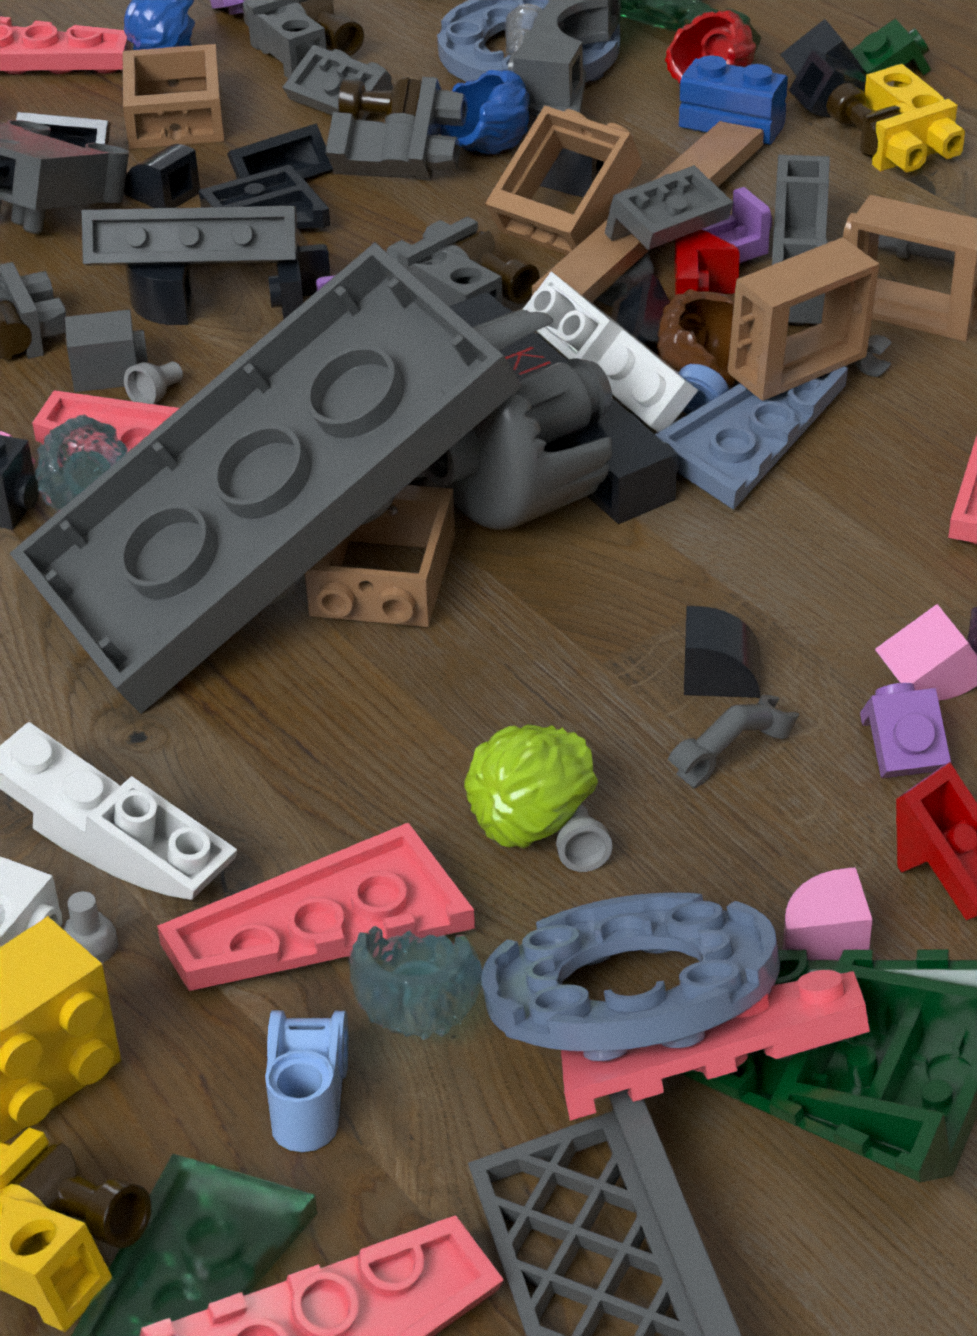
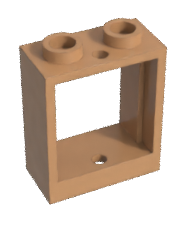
(151, 115)
(547, 226)
(914, 306)
(759, 346)
(392, 597)

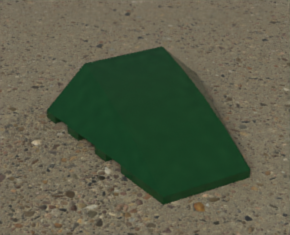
(889, 1093)

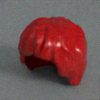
(707, 35)

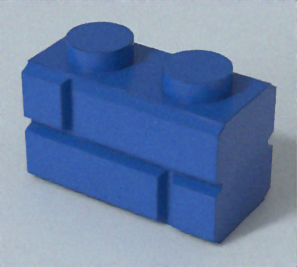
(733, 95)

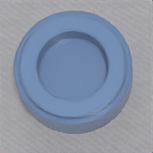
(707, 381)

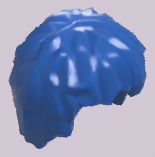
(158, 23)
(495, 112)

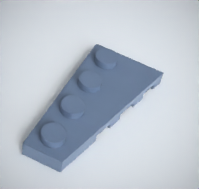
(740, 438)

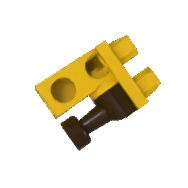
(899, 121)
(44, 1250)

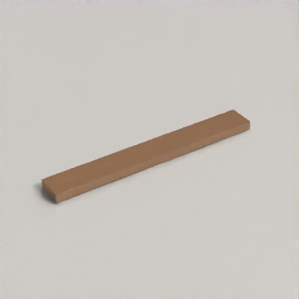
(600, 262)

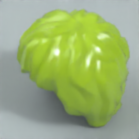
(528, 782)

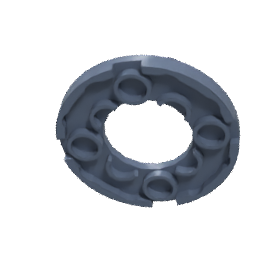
(474, 21)
(733, 974)

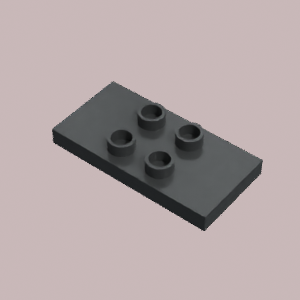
(263, 474)

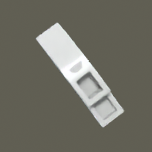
(633, 370)
(110, 825)

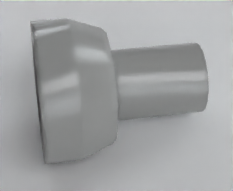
(149, 382)
(583, 842)
(90, 927)

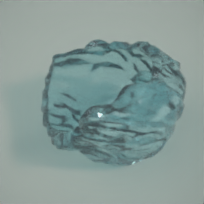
(75, 457)
(414, 981)

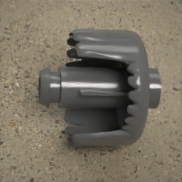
(500, 465)

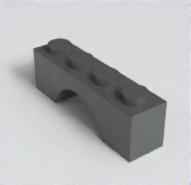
(552, 50)
(801, 219)

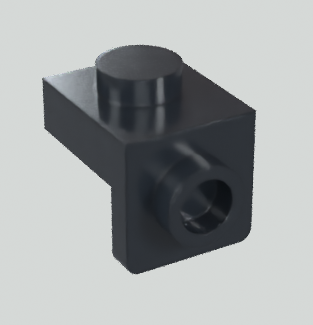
(298, 278)
(17, 481)

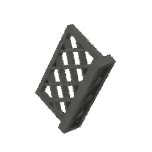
(190, 236)
(660, 1219)

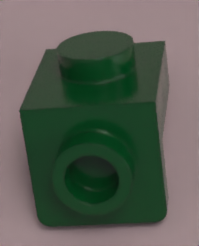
(892, 47)

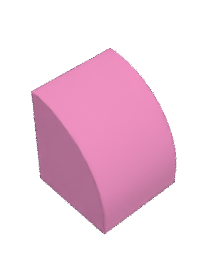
(932, 655)
(828, 916)

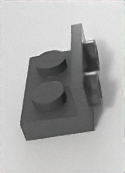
(320, 75)
(667, 208)

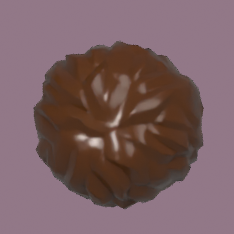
(697, 331)

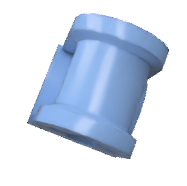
(305, 1078)

